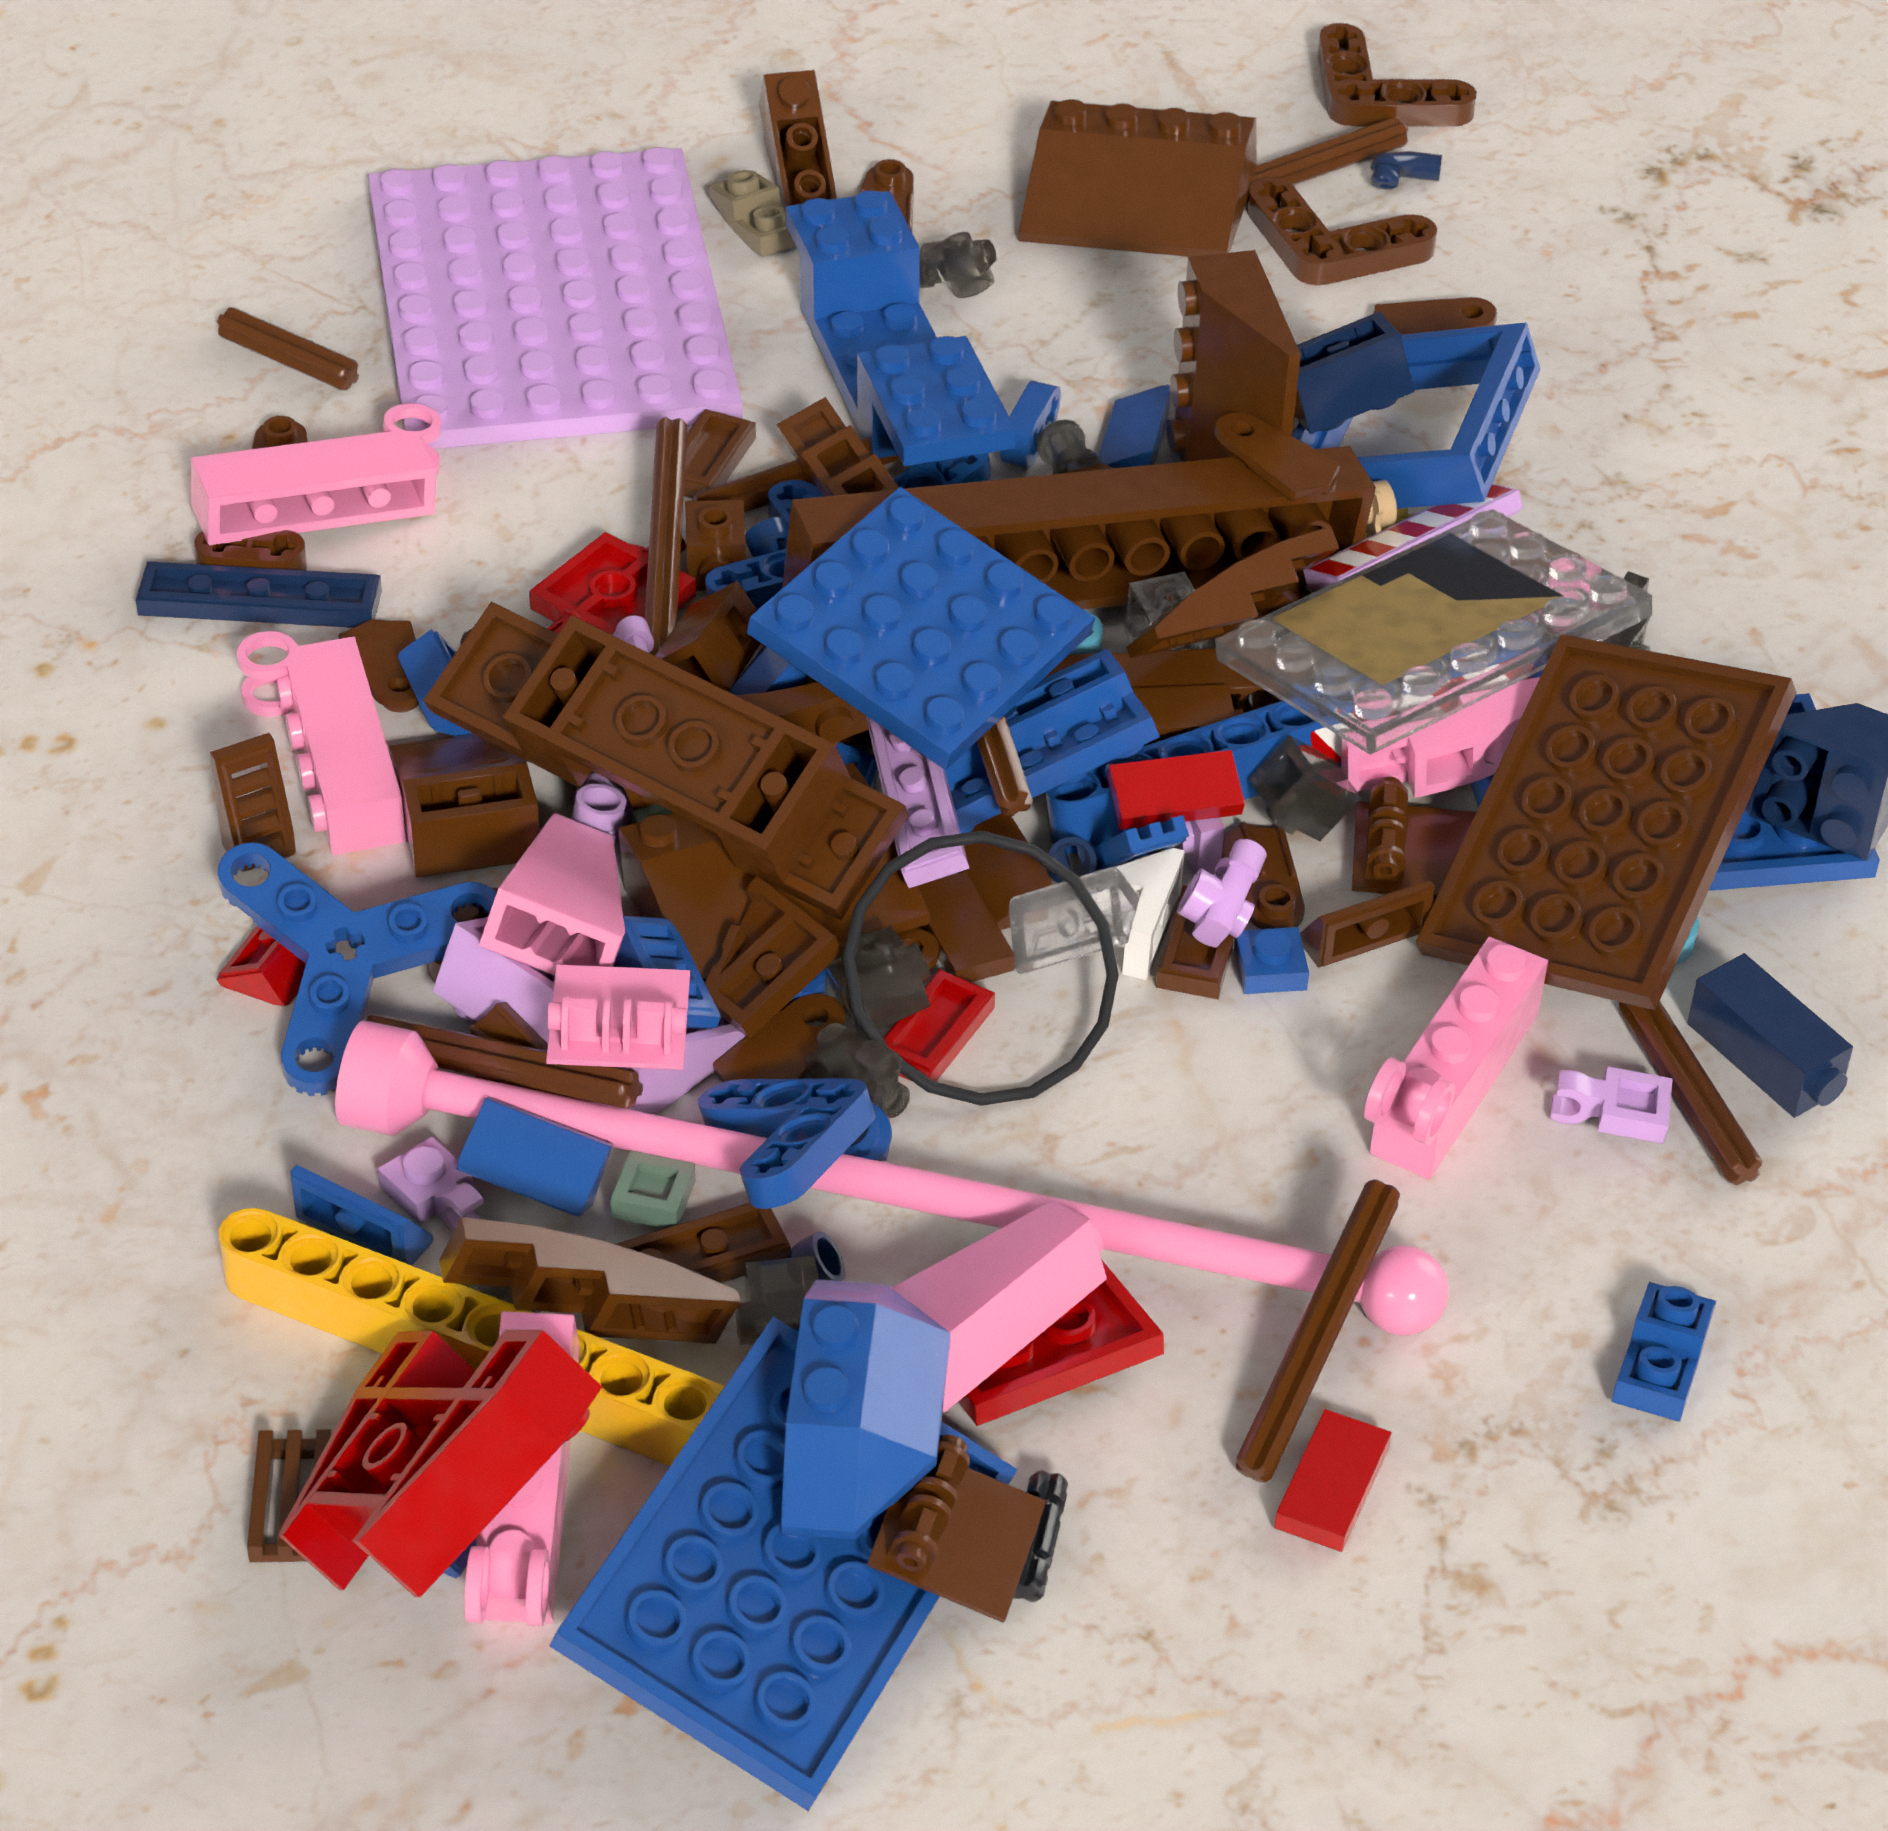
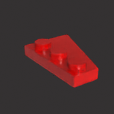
(1086, 1344)

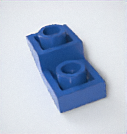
(1664, 1351)

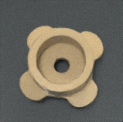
(1383, 508)

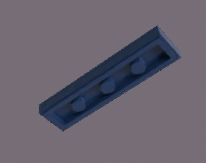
(258, 594)

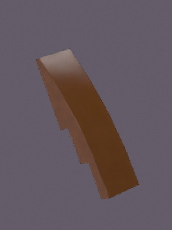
(832, 452)
(1232, 595)
(610, 1285)

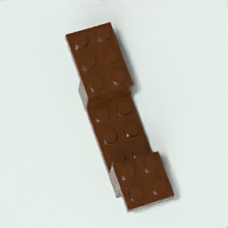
(700, 751)

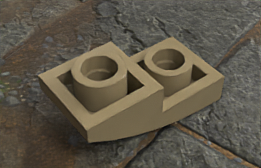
(753, 211)

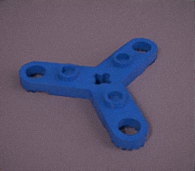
(310, 925)

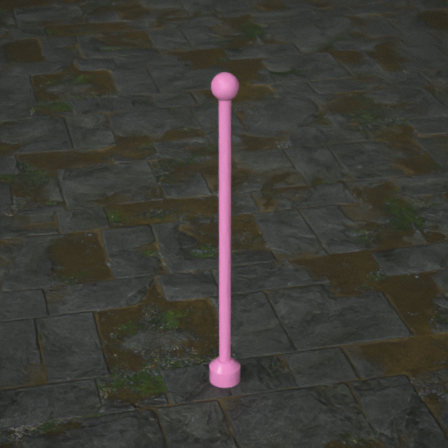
(394, 1081)

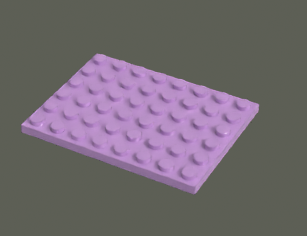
(551, 297)

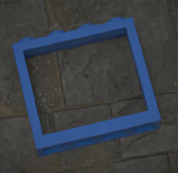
(1506, 370)

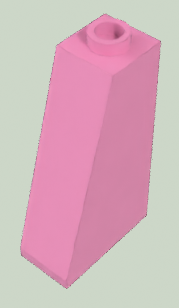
(560, 901)
(1007, 1290)

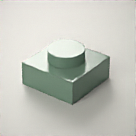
(652, 1190)

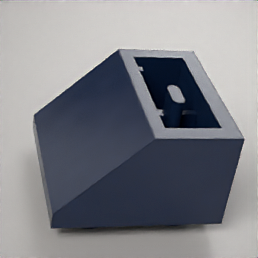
(1350, 373)
(1828, 778)

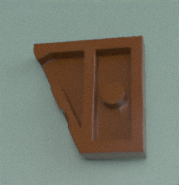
(768, 959)

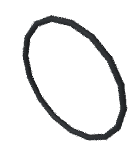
(1051, 864)

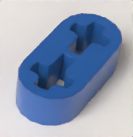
(1032, 413)

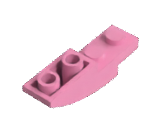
(1447, 752)

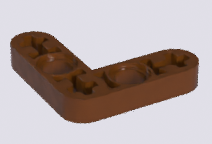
(1364, 101)
(1334, 253)

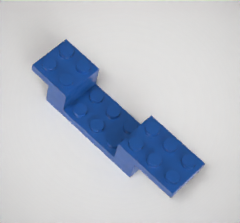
(863, 307)

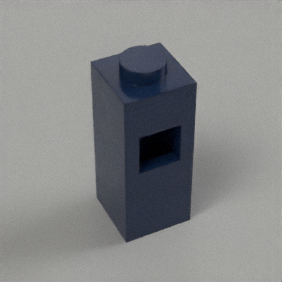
(1770, 1035)

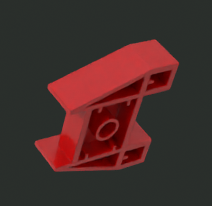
(434, 1453)

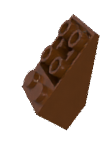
(464, 803)

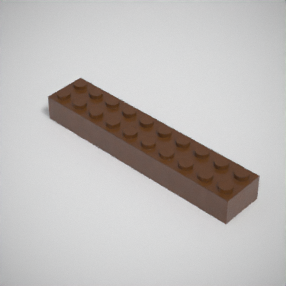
(1116, 525)

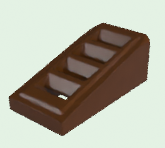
(269, 828)

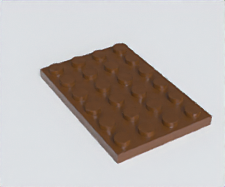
(1609, 816)

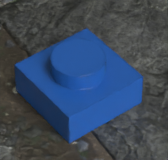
(1271, 960)

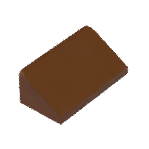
(1002, 872)
(1368, 924)

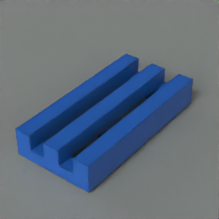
(1141, 843)

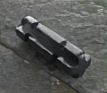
(1039, 1559)

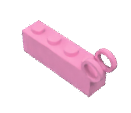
(319, 482)
(339, 734)
(1437, 1088)
(518, 1553)

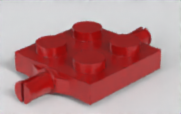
(601, 585)

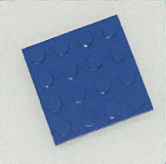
(921, 627)

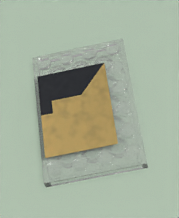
(1430, 629)

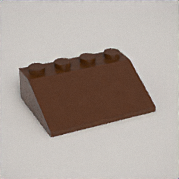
(1139, 179)
(1230, 353)
(688, 877)

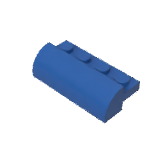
(1060, 734)

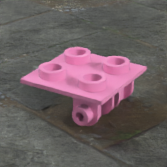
(618, 1017)

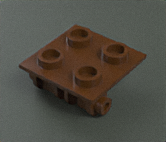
(1403, 843)
(959, 1534)

